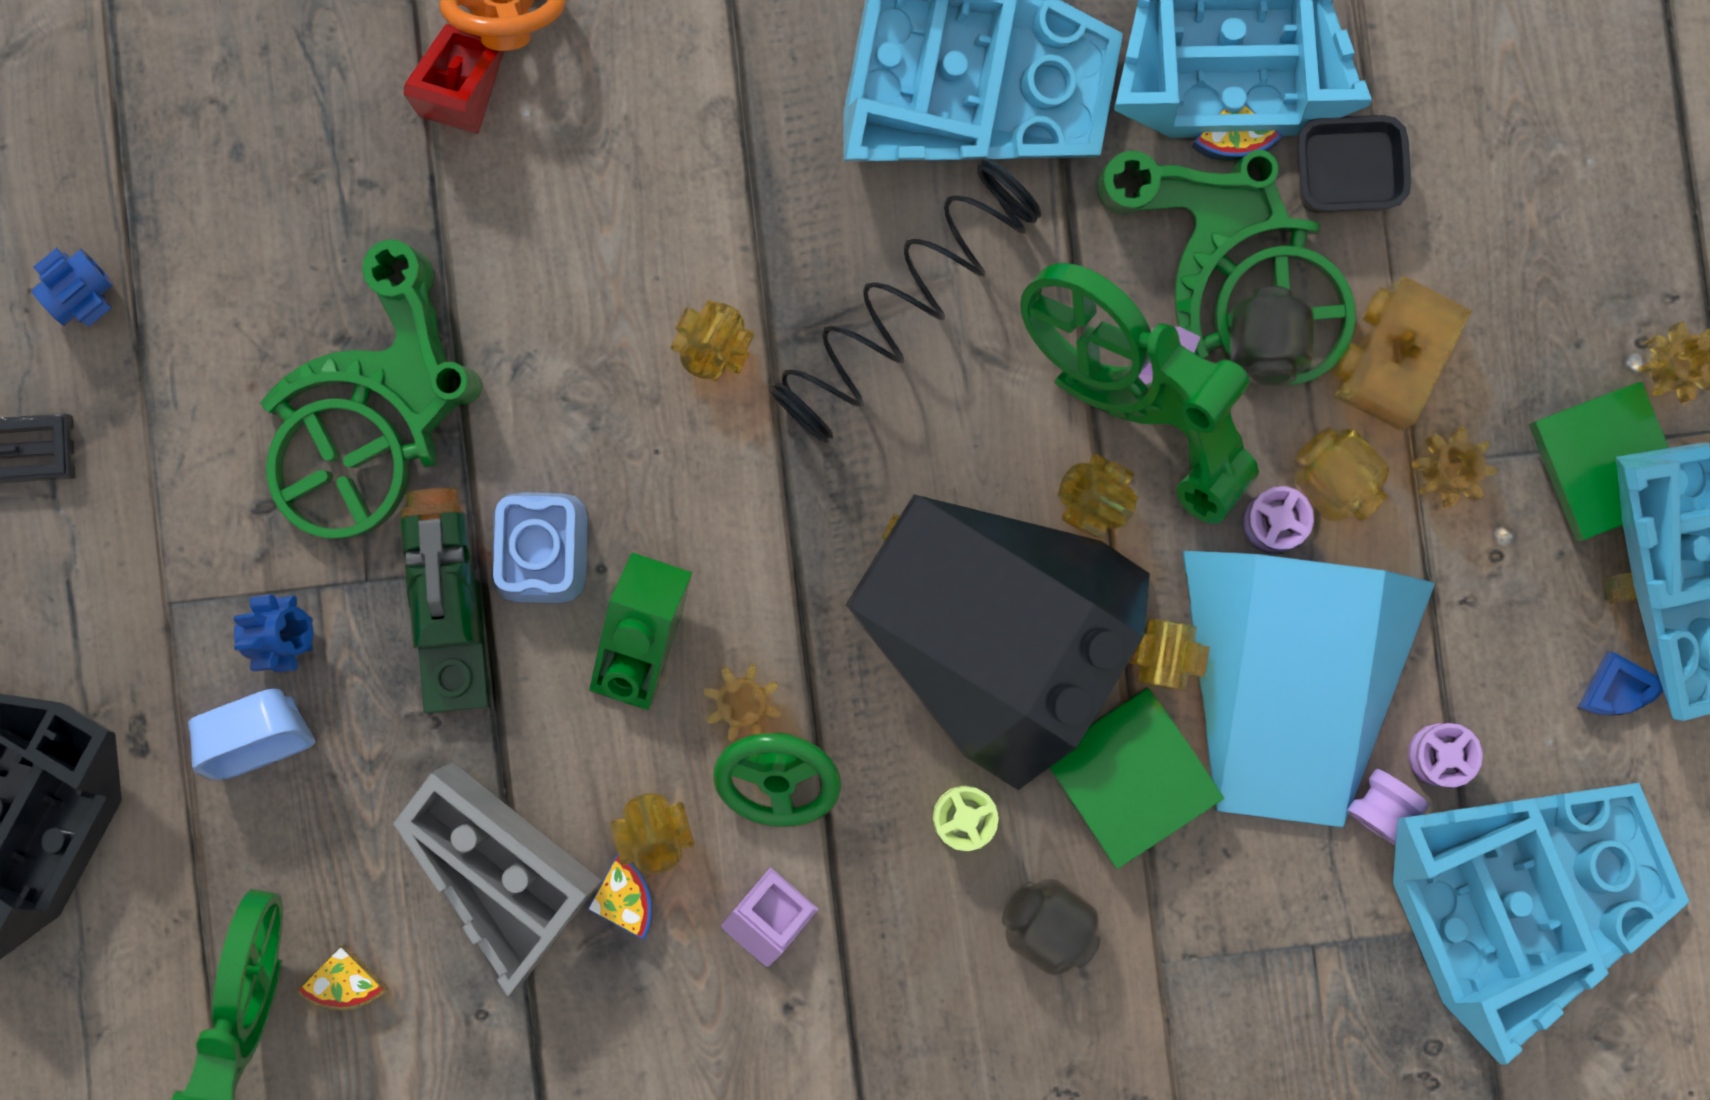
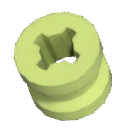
(969, 827)

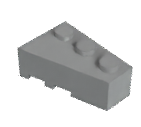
(495, 870)

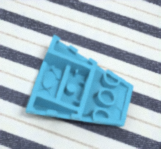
(1218, 54)
(978, 81)
(1669, 558)
(1297, 676)
(1532, 902)

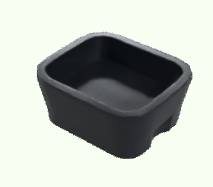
(1353, 164)

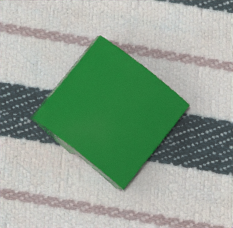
(1582, 452)
(1135, 778)

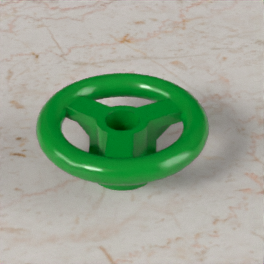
(776, 768)

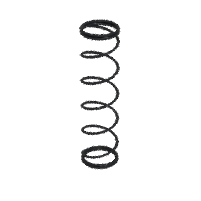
(987, 173)

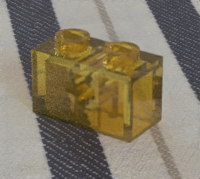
(1429, 329)

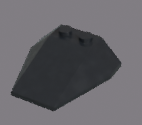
(1002, 629)
(53, 808)

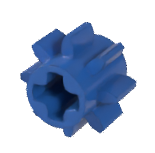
(72, 287)
(273, 633)

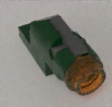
(444, 601)

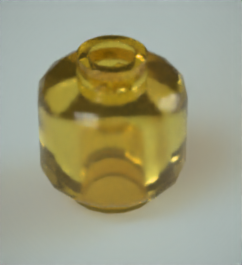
(1341, 475)

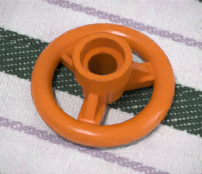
(501, 23)

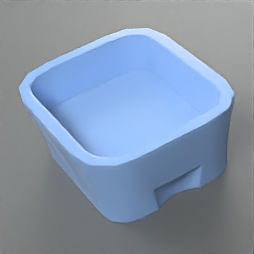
(539, 547)
(247, 735)

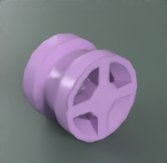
(1285, 510)
(1456, 761)
(1386, 803)

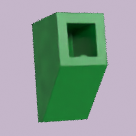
(639, 630)

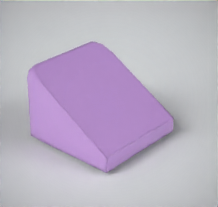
(769, 917)

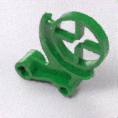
(1225, 213)
(408, 374)
(1183, 387)
(241, 998)

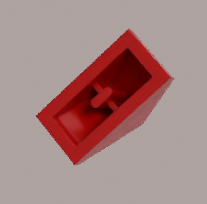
(454, 80)

